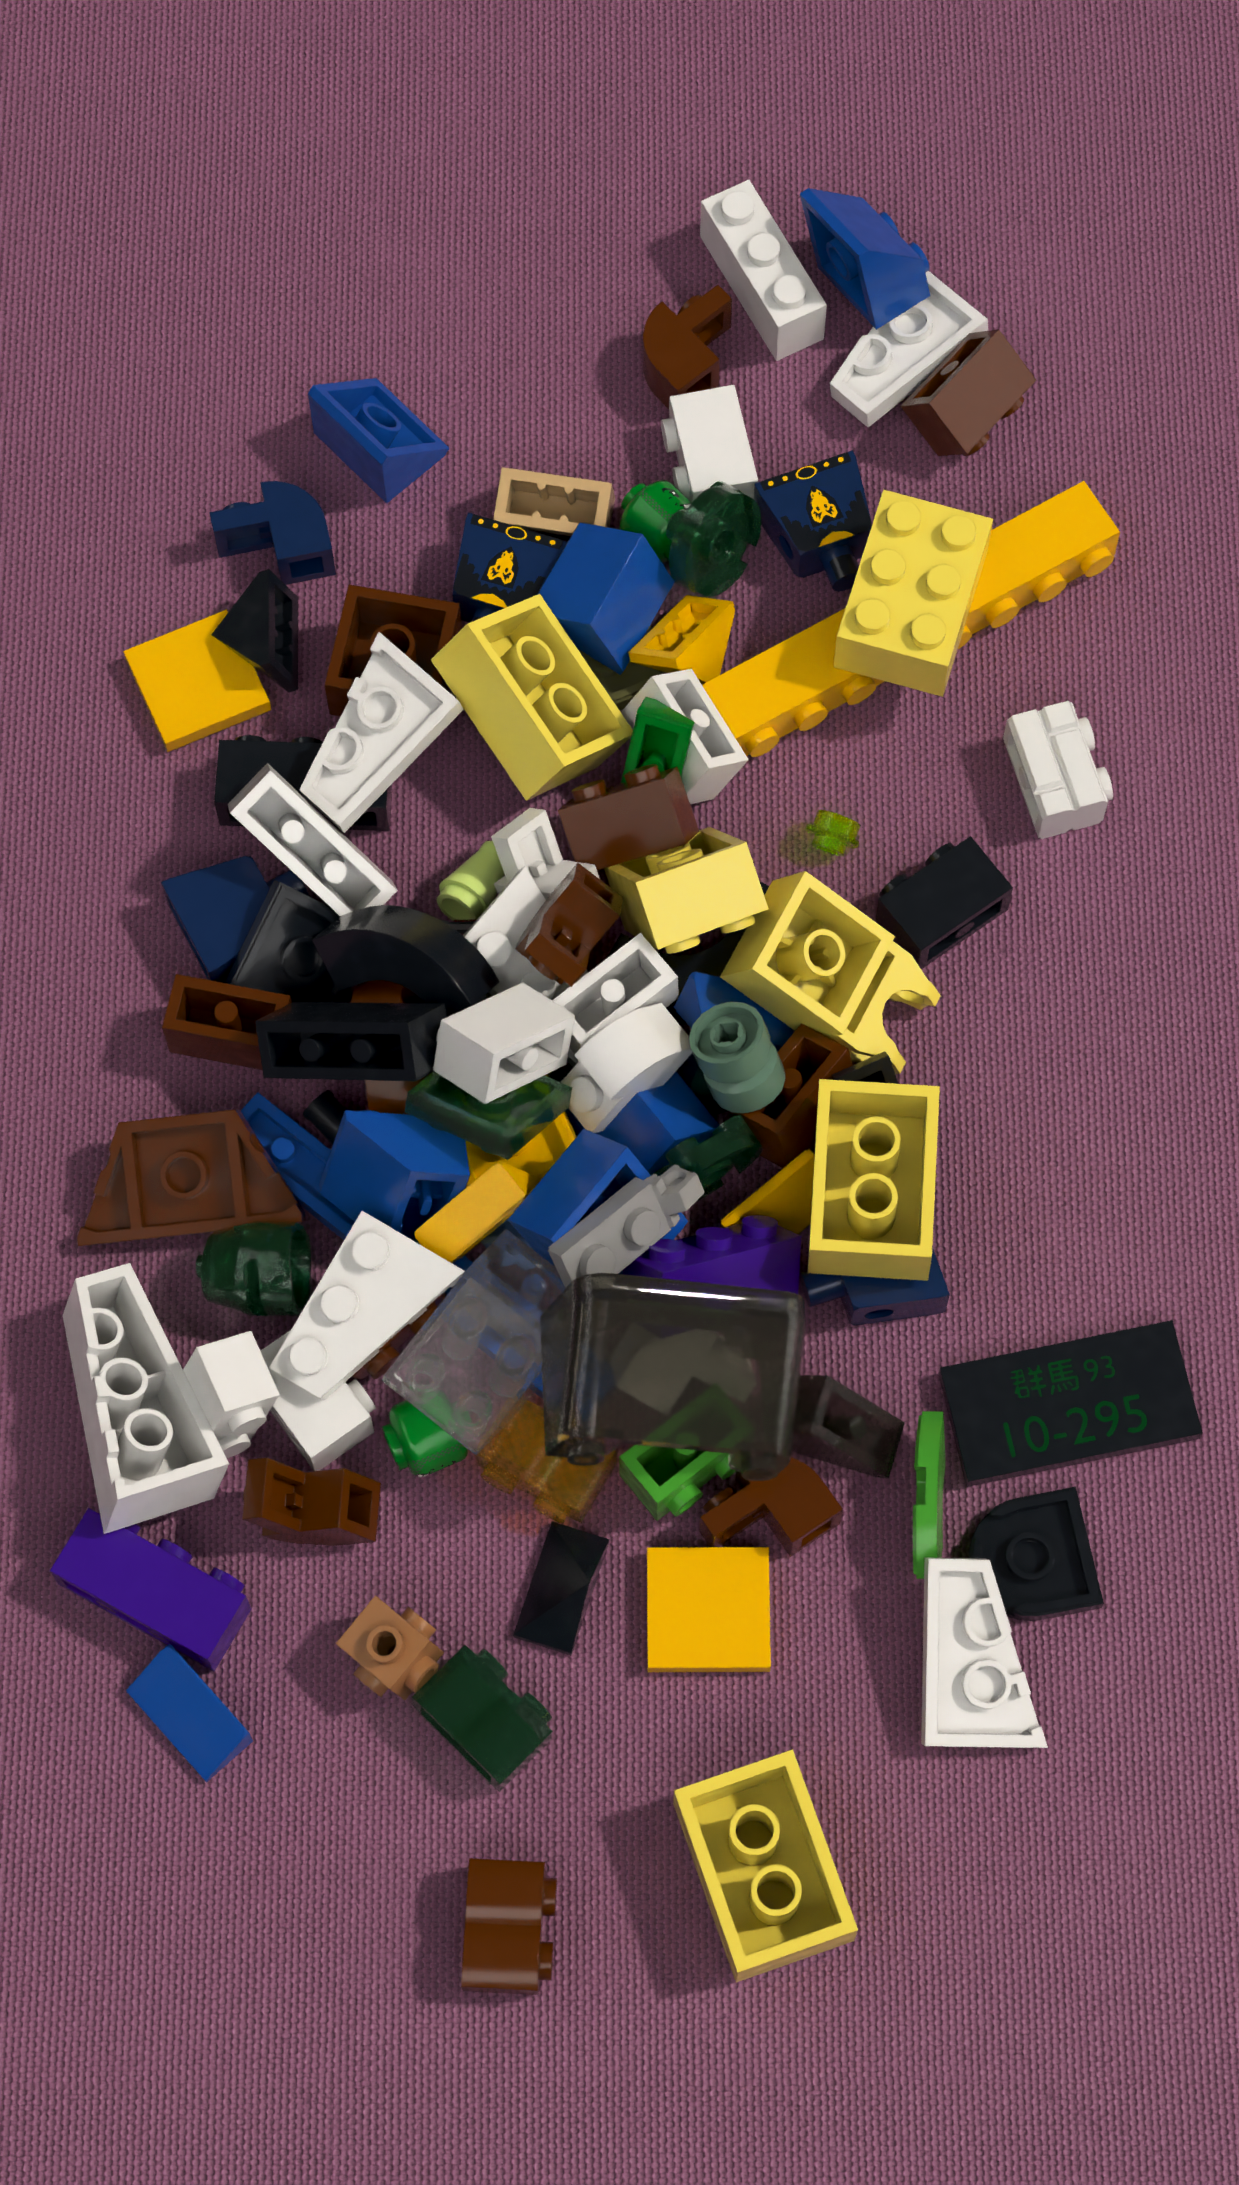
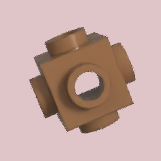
(391, 1649)

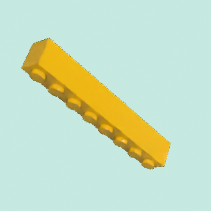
(1025, 562)

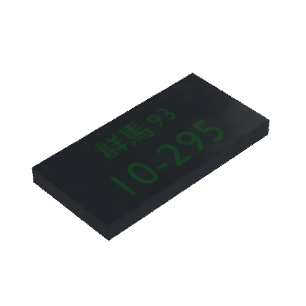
(1069, 1403)

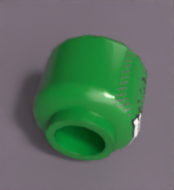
(649, 511)
(420, 1442)

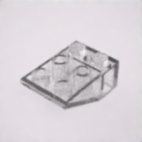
(481, 1344)

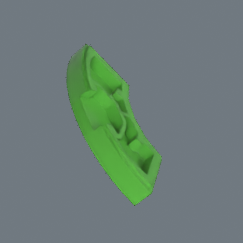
(930, 1474)

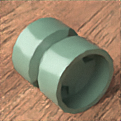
(737, 1057)

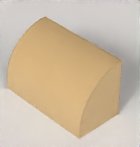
(552, 501)

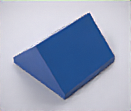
(374, 434)
(606, 591)
(657, 1122)

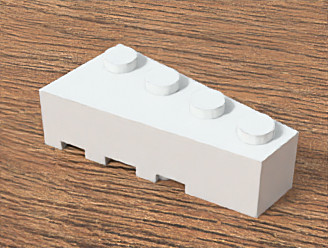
(137, 1408)

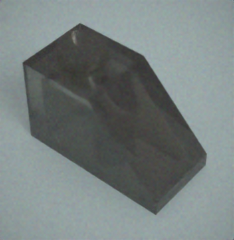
(844, 1428)

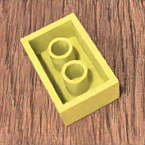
(912, 593)
(532, 696)
(689, 891)
(874, 1180)
(764, 1865)

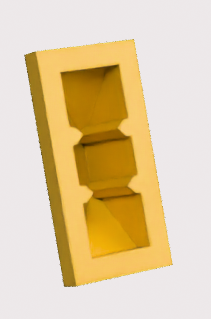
(688, 638)

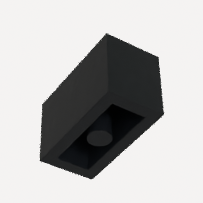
(943, 901)

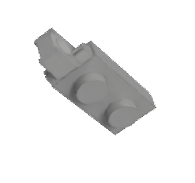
(625, 1224)

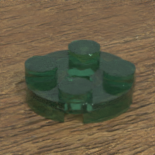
(712, 539)
(731, 1145)

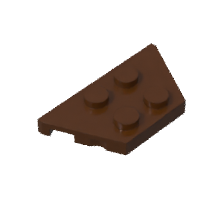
(186, 1180)

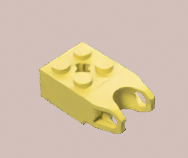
(826, 967)

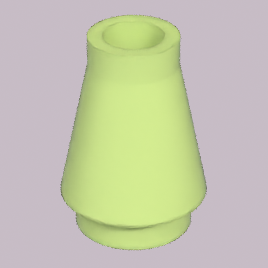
(471, 886)

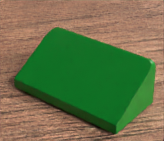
(658, 737)

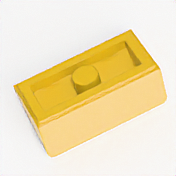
(783, 1197)
(476, 1211)

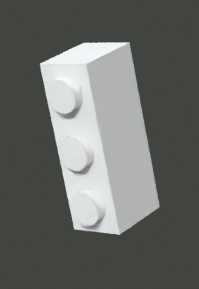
(762, 270)
(309, 844)

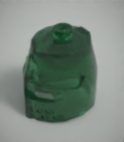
(258, 1268)

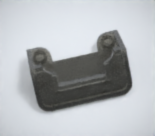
(672, 1370)

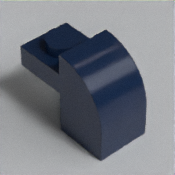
(286, 521)

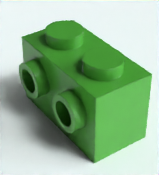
(670, 1477)

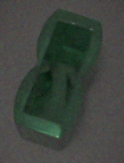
(483, 1716)

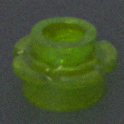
(833, 832)

